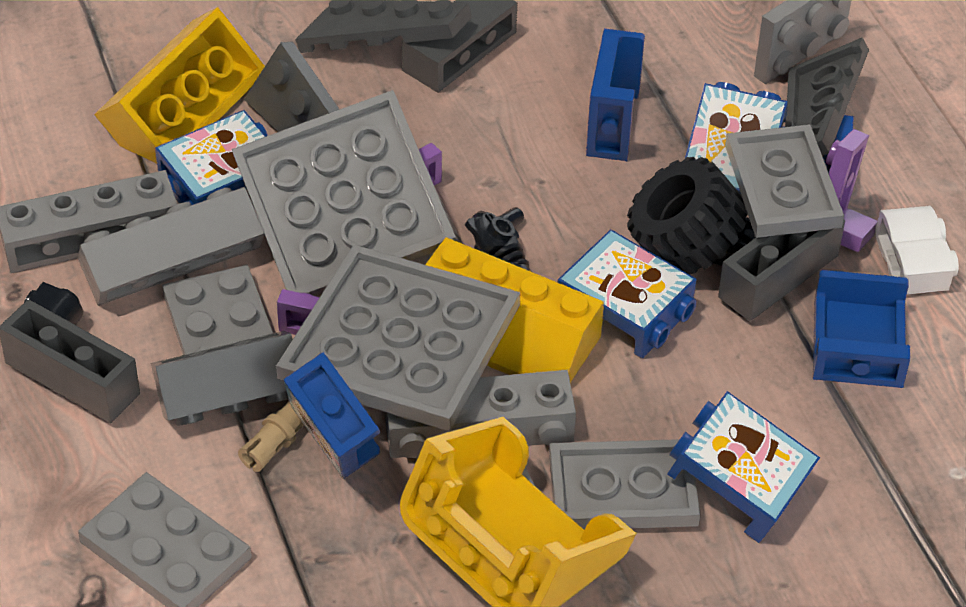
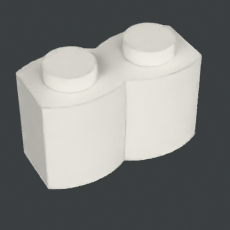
(916, 248)

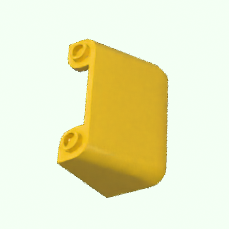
(499, 527)

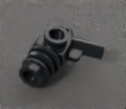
(498, 236)

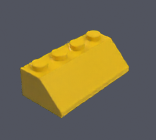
(182, 86)
(552, 325)

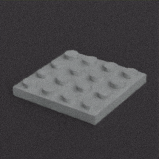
(341, 186)
(404, 334)

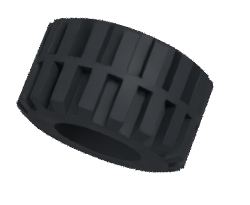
(687, 214)

